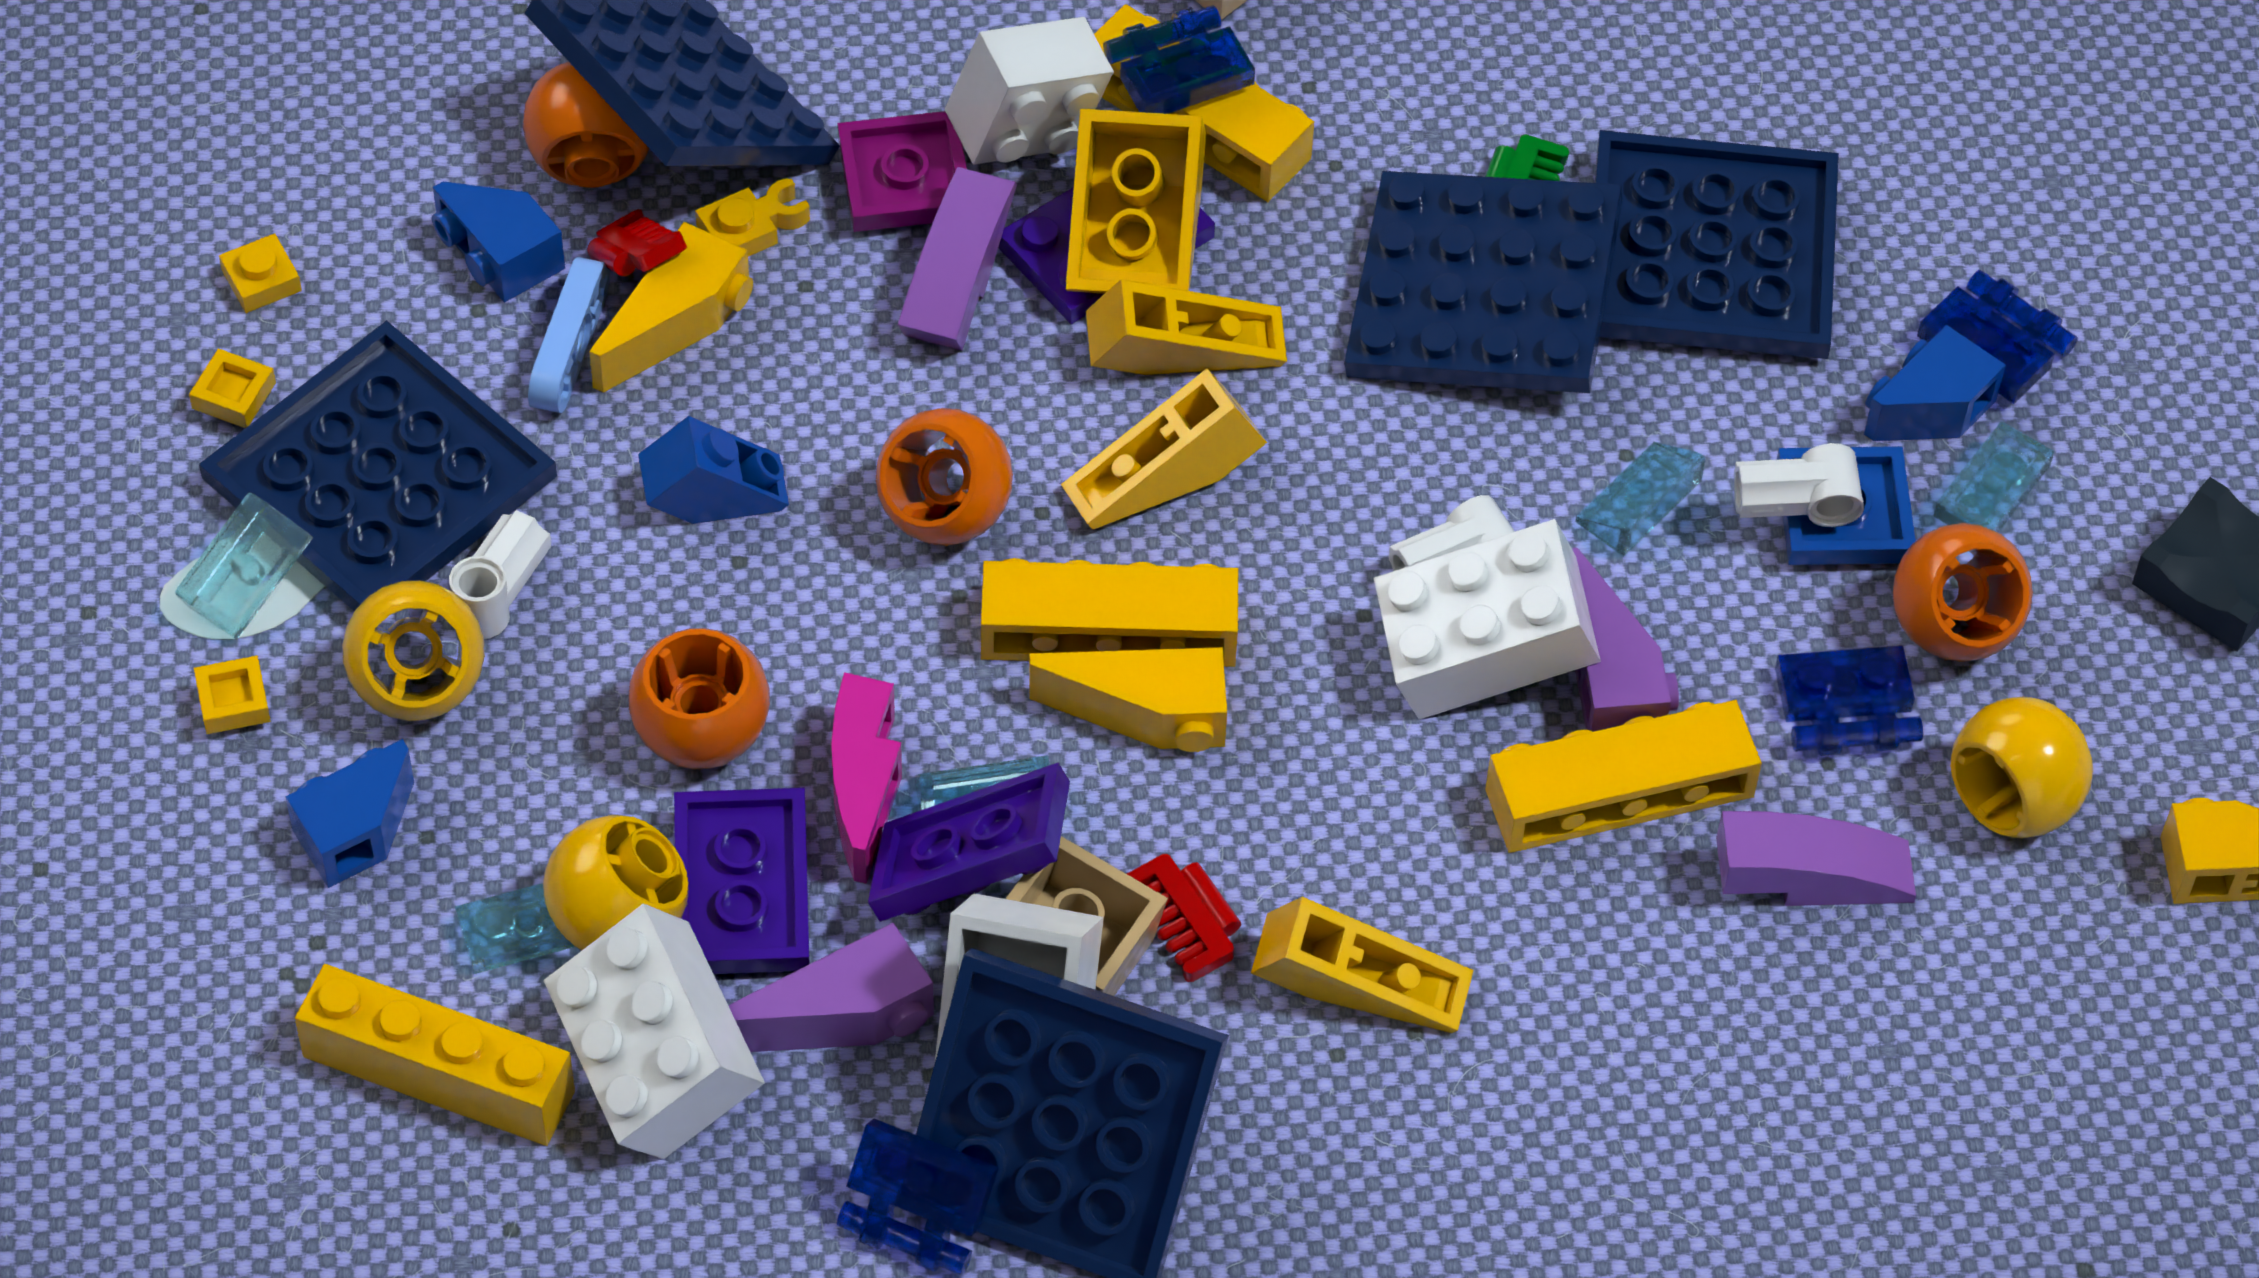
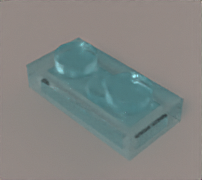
(1995, 480)
(508, 929)

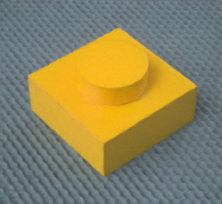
(260, 273)
(232, 388)
(232, 694)

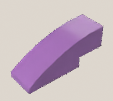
(957, 259)
(1812, 859)

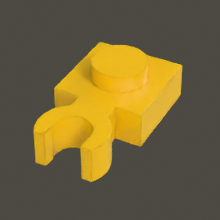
(754, 221)

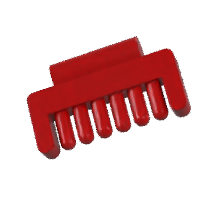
(634, 243)
(1200, 910)

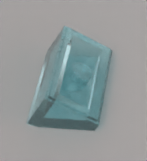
(1642, 495)
(243, 565)
(946, 785)

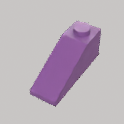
(1631, 668)
(842, 999)

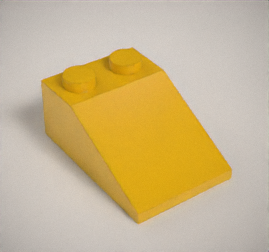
(1135, 199)

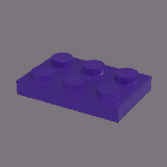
(1041, 247)
(969, 842)
(746, 876)

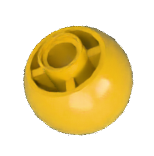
(393, 699)
(2021, 767)
(607, 873)

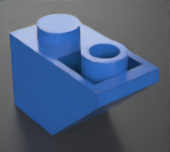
(500, 234)
(1936, 392)
(711, 474)
(353, 813)

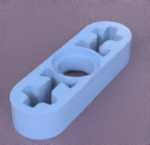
(568, 335)

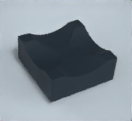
(2208, 565)

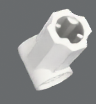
(1817, 485)
(1466, 526)
(500, 569)

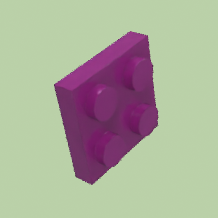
(898, 168)

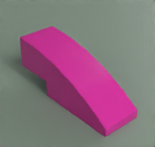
(864, 768)

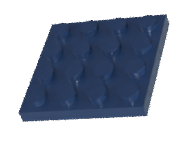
(684, 82)
(1721, 244)
(1484, 281)
(382, 466)
(1079, 1108)

